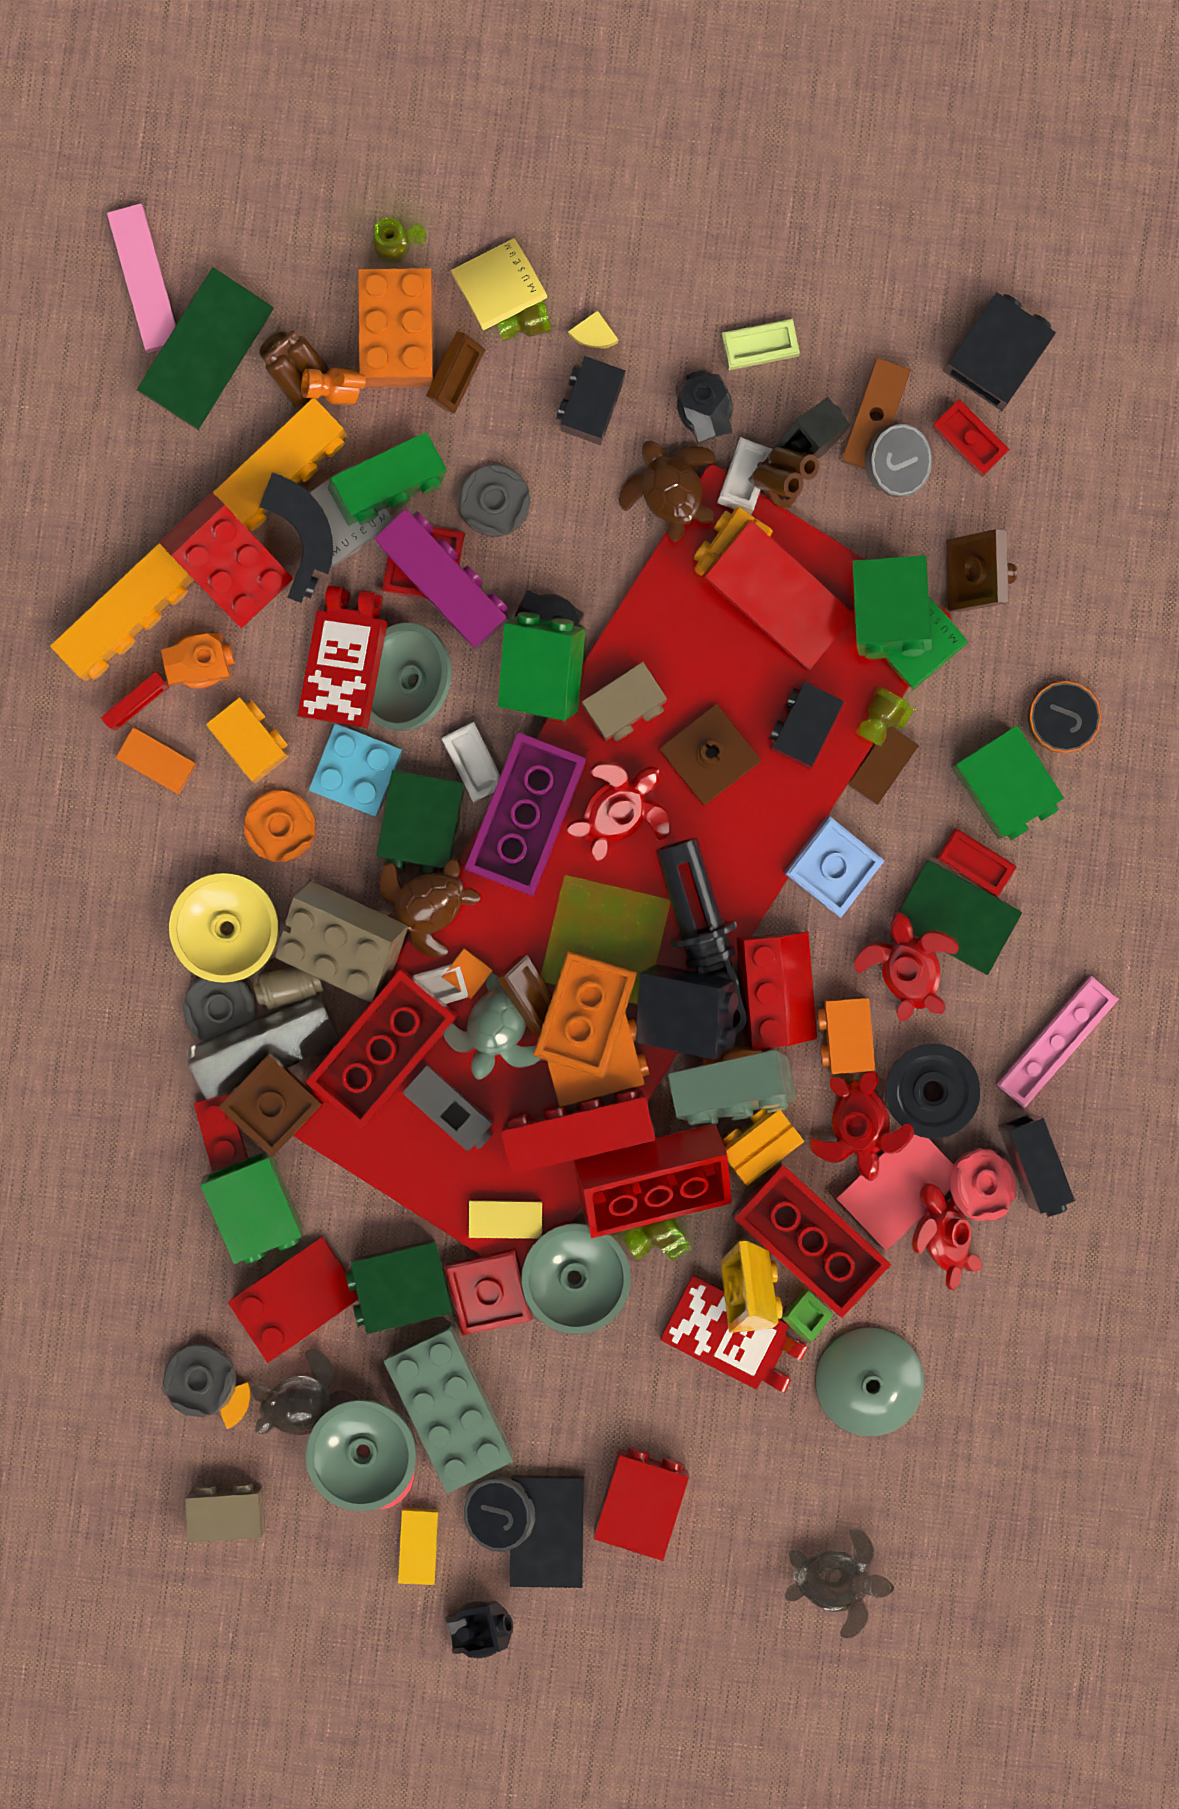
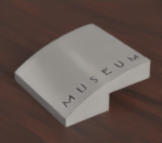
(351, 538)

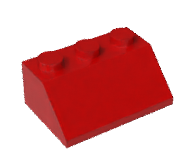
(777, 989)

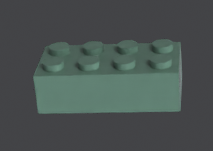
(449, 1408)

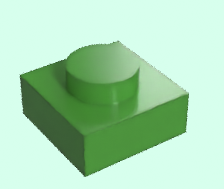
(807, 1316)

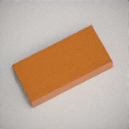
(156, 761)

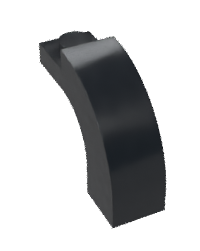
(302, 510)

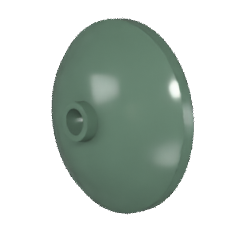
(408, 654)
(597, 1294)
(855, 1360)
(358, 1480)

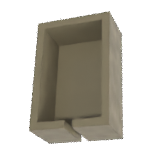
(341, 941)

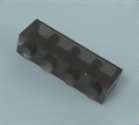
(286, 1033)

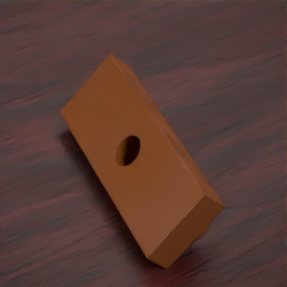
(881, 396)

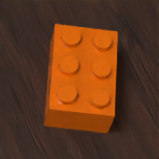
(396, 327)

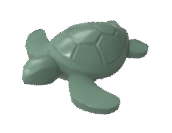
(492, 1030)

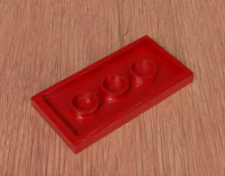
(778, 594)

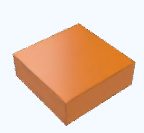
(473, 972)

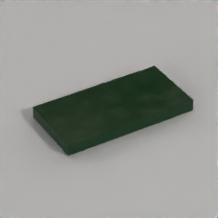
(205, 348)

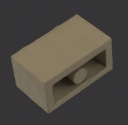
(624, 703)
(225, 1513)

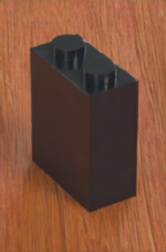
(1000, 350)
(686, 1011)
(1037, 1164)

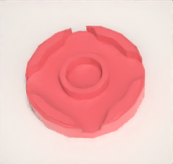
(983, 1184)

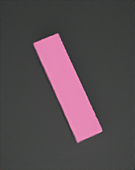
(143, 275)
(1056, 1041)

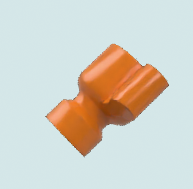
(337, 385)

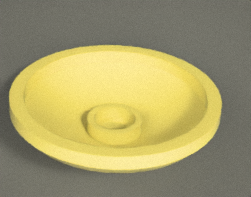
(198, 922)

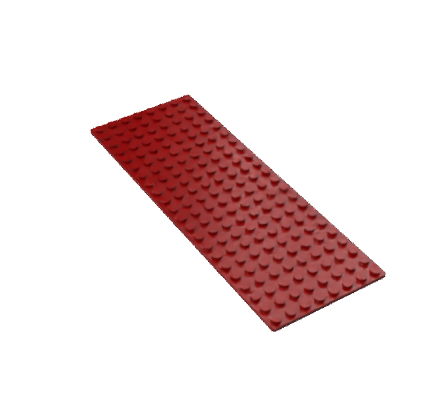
(748, 836)

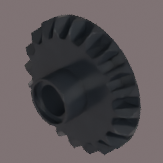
(957, 1096)

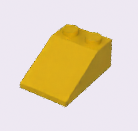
(750, 1288)

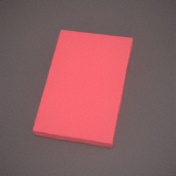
(892, 1200)

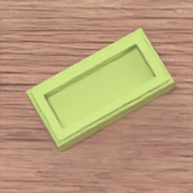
(760, 344)

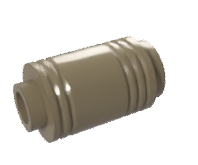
(286, 987)

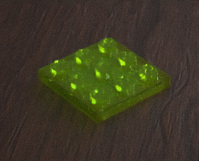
(606, 926)

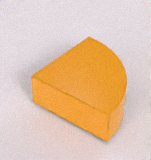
(238, 1405)

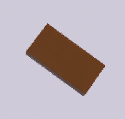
(455, 372)
(883, 766)
(527, 992)

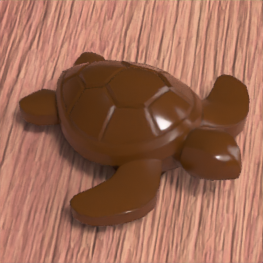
(670, 487)
(427, 903)

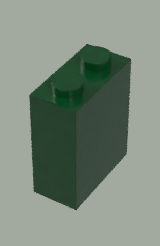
(420, 821)
(398, 1286)

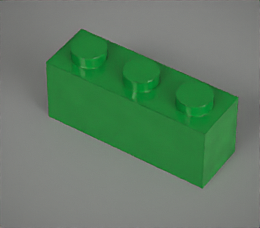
(387, 480)

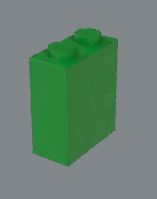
(892, 606)
(541, 666)
(1009, 784)
(252, 1207)

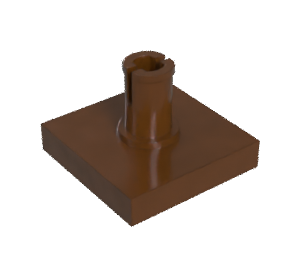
(978, 570)
(710, 755)
(271, 1105)

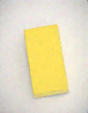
(505, 1219)

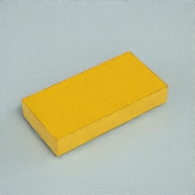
(418, 1546)

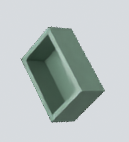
(733, 1088)

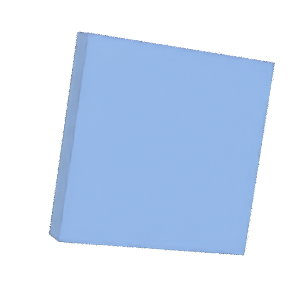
(834, 866)

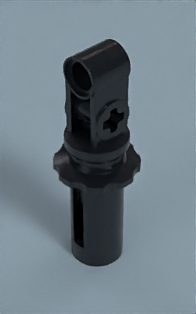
(707, 946)

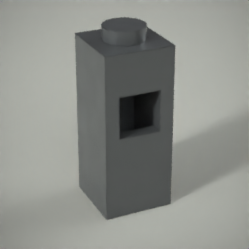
(449, 1108)

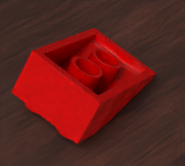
(293, 1299)

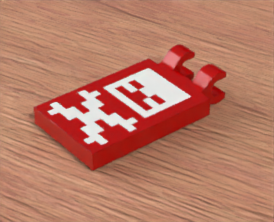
(343, 660)
(702, 1331)

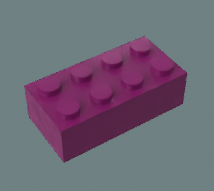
(441, 579)
(525, 814)

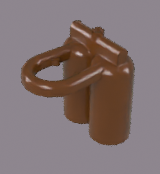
(288, 361)
(784, 474)

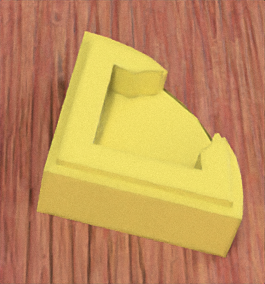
(593, 333)

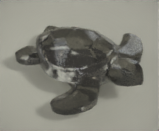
(299, 1400)
(840, 1581)

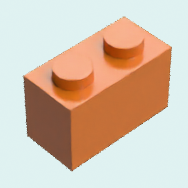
(846, 1035)

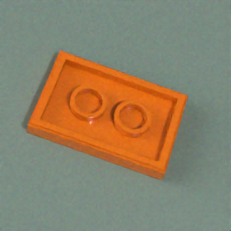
(585, 1014)

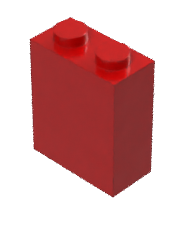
(641, 1503)

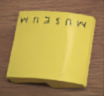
(499, 284)

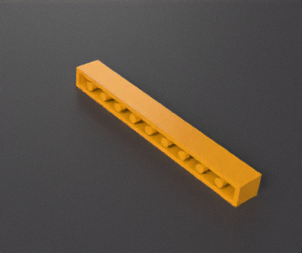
(160, 580)

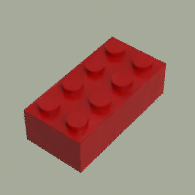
(381, 1048)
(577, 1132)
(653, 1181)
(811, 1240)

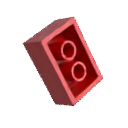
(226, 560)

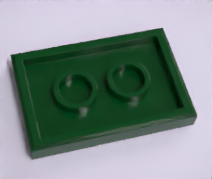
(963, 912)

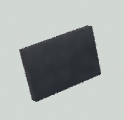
(555, 1547)

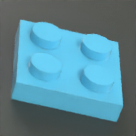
(355, 770)

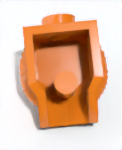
(198, 660)

